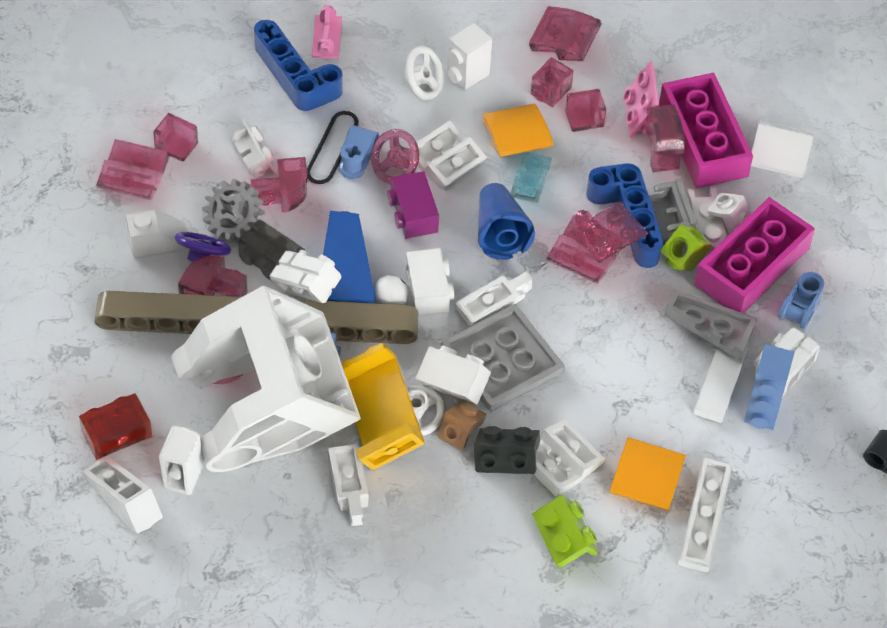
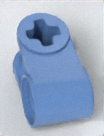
(357, 151)
(800, 303)

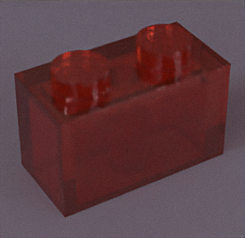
(115, 425)

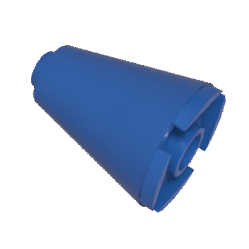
(502, 224)

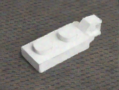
(494, 297)
(349, 481)

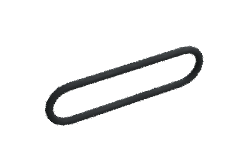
(321, 144)

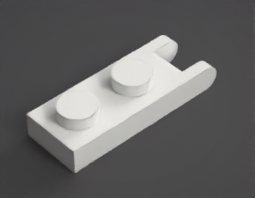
(709, 226)

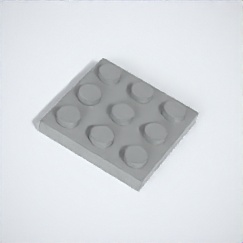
(511, 352)

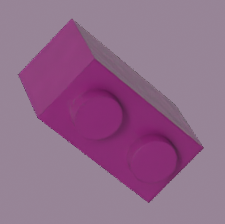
(414, 205)

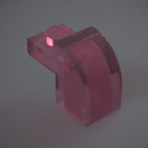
(666, 137)
(288, 187)
(210, 276)

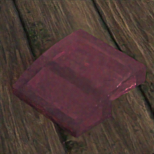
(566, 33)
(133, 169)
(574, 257)

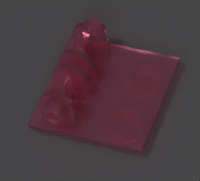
(607, 231)

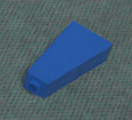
(347, 250)

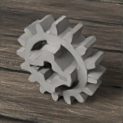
(221, 214)

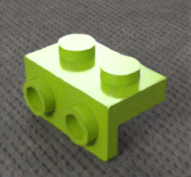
(565, 530)

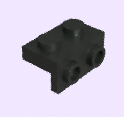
(506, 450)

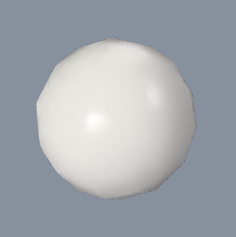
(391, 290)

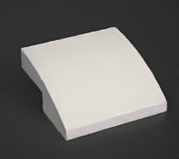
(448, 155)
(564, 458)

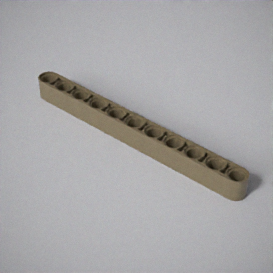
(183, 313)

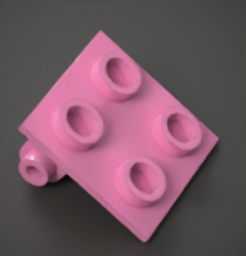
(639, 97)

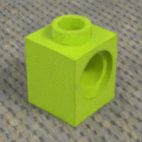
(696, 248)

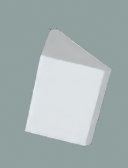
(781, 149)

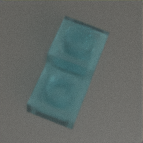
(531, 177)

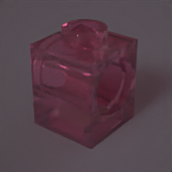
(551, 82)

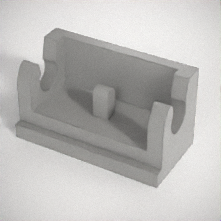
(671, 208)

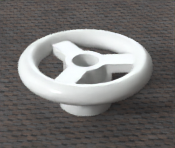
(421, 73)
(425, 398)

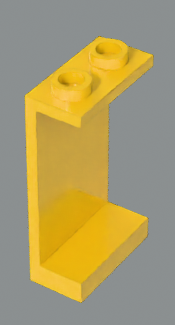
(384, 405)

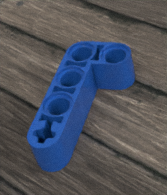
(304, 87)
(627, 185)

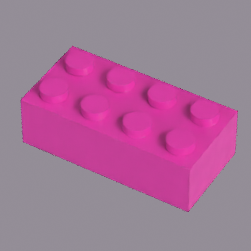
(712, 137)
(754, 256)

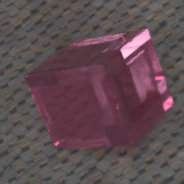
(585, 110)
(176, 136)

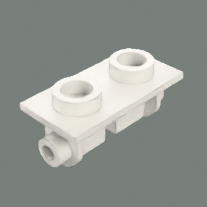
(260, 157)

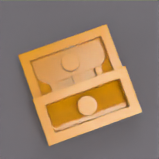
(517, 130)
(647, 474)

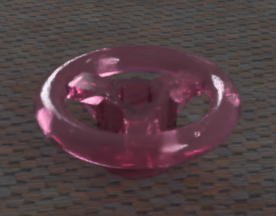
(407, 159)

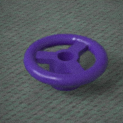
(201, 245)

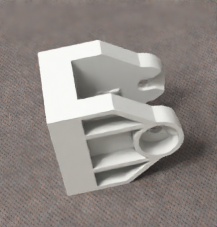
(297, 367)

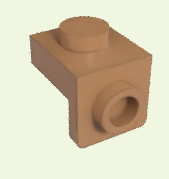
(460, 423)

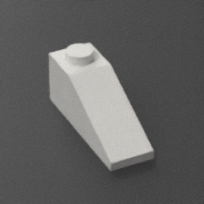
(124, 494)

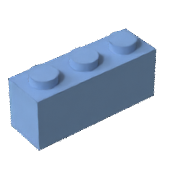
(769, 387)

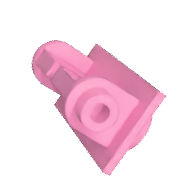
(327, 34)

